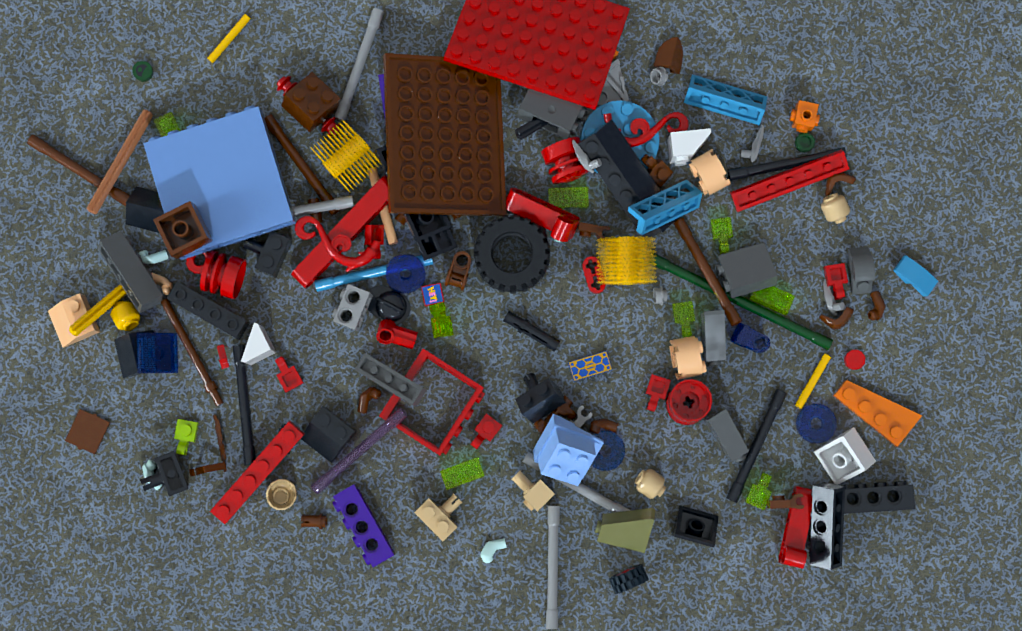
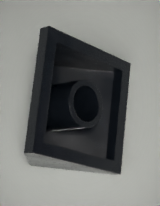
(142, 208)
(127, 353)
(696, 526)

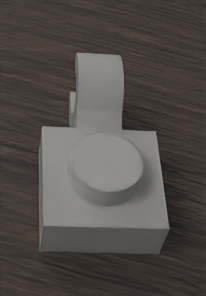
(581, 419)

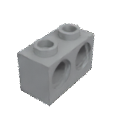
(357, 309)

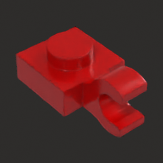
(372, 233)
(836, 277)
(288, 377)
(657, 389)
(487, 430)

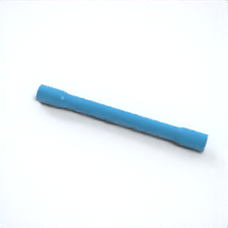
(332, 282)

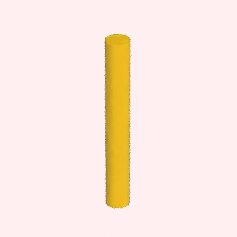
(228, 38)
(812, 381)

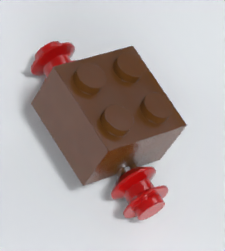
(310, 103)

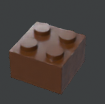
(183, 230)

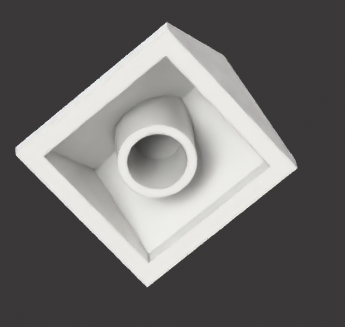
(258, 346)

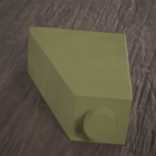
(626, 528)

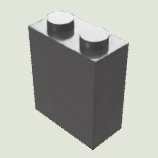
(746, 270)

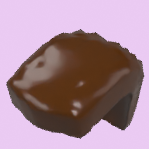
(838, 177)
(840, 322)

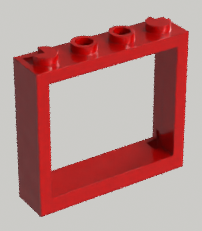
(465, 414)

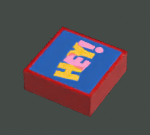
(432, 294)

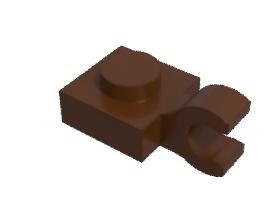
(657, 169)
(586, 230)
(781, 502)

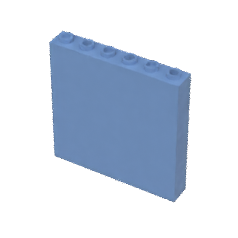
(227, 173)

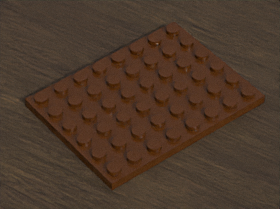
(443, 138)

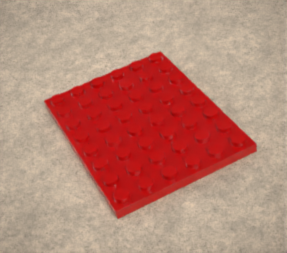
(541, 44)

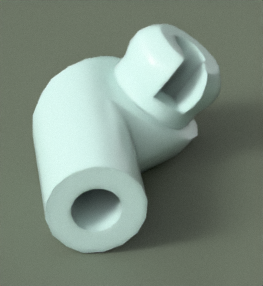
(153, 258)
(148, 470)
(490, 548)

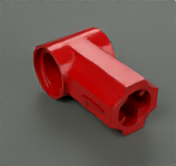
(397, 335)

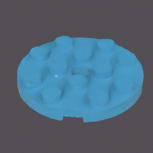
(622, 114)

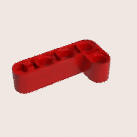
(560, 222)
(796, 531)

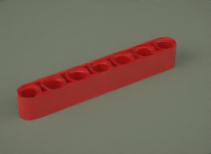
(350, 225)

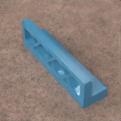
(725, 101)
(669, 210)

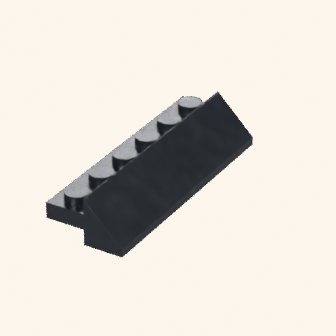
(621, 170)
(429, 230)

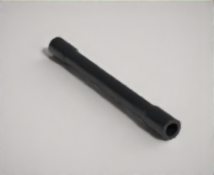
(744, 172)
(774, 406)
(248, 447)

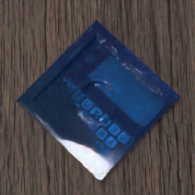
(157, 353)

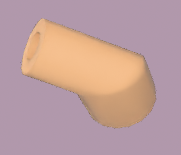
(165, 284)

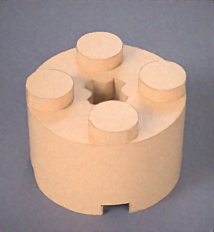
(710, 172)
(686, 357)

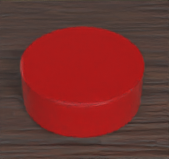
(854, 359)

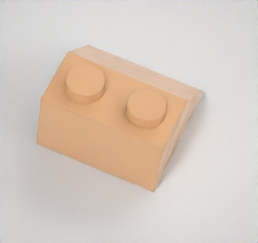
(67, 313)

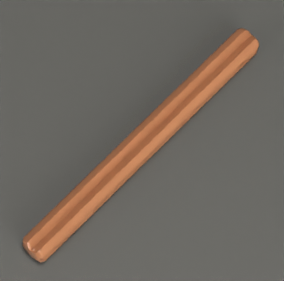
(119, 162)

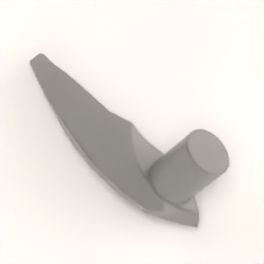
(755, 146)
(584, 160)
(830, 301)

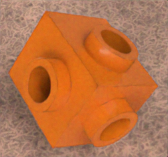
(804, 116)

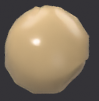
(281, 494)

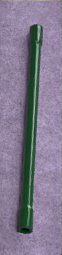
(815, 337)

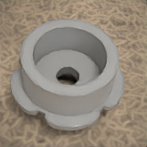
(659, 76)
(659, 295)

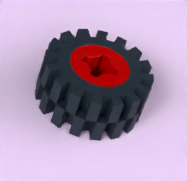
(628, 579)

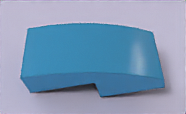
(916, 275)

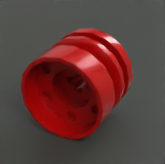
(567, 165)
(225, 275)
(692, 391)

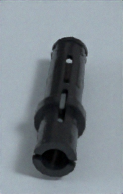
(532, 331)

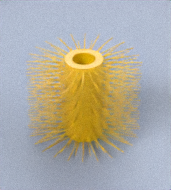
(346, 155)
(625, 256)

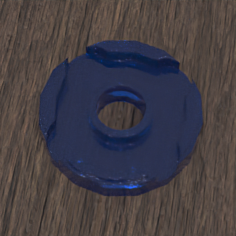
(408, 284)
(827, 419)
(617, 452)

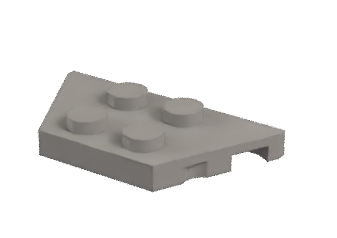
(613, 89)

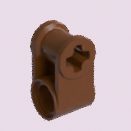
(458, 272)

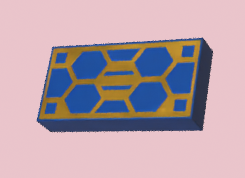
(590, 366)

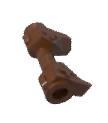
(564, 410)

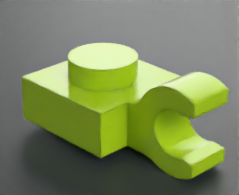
(185, 432)

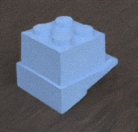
(565, 451)

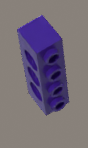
(384, 549)

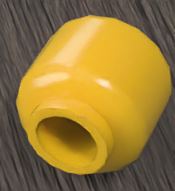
(125, 315)

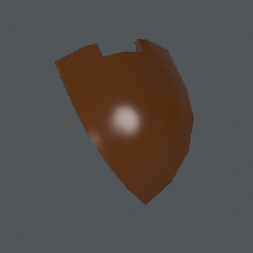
(670, 55)

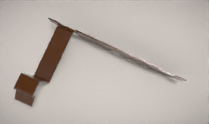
(218, 466)

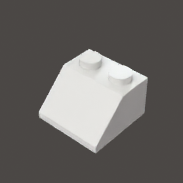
(685, 144)
(845, 456)

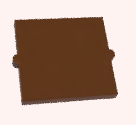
(87, 431)

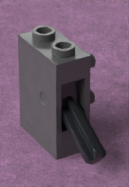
(549, 114)

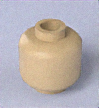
(835, 208)
(650, 483)

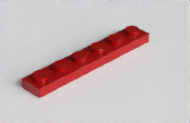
(789, 180)
(257, 472)

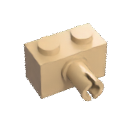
(535, 494)
(438, 517)

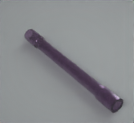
(390, 423)

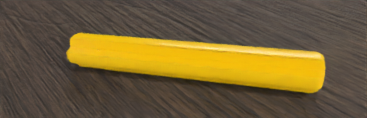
(97, 310)

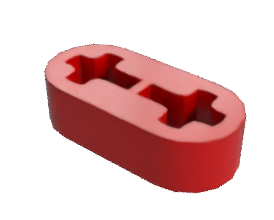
(589, 276)

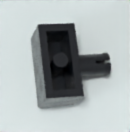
(270, 253)
(539, 399)
(168, 474)

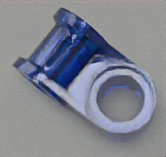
(746, 337)

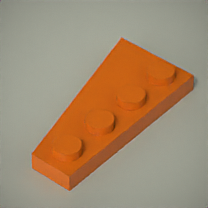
(880, 413)

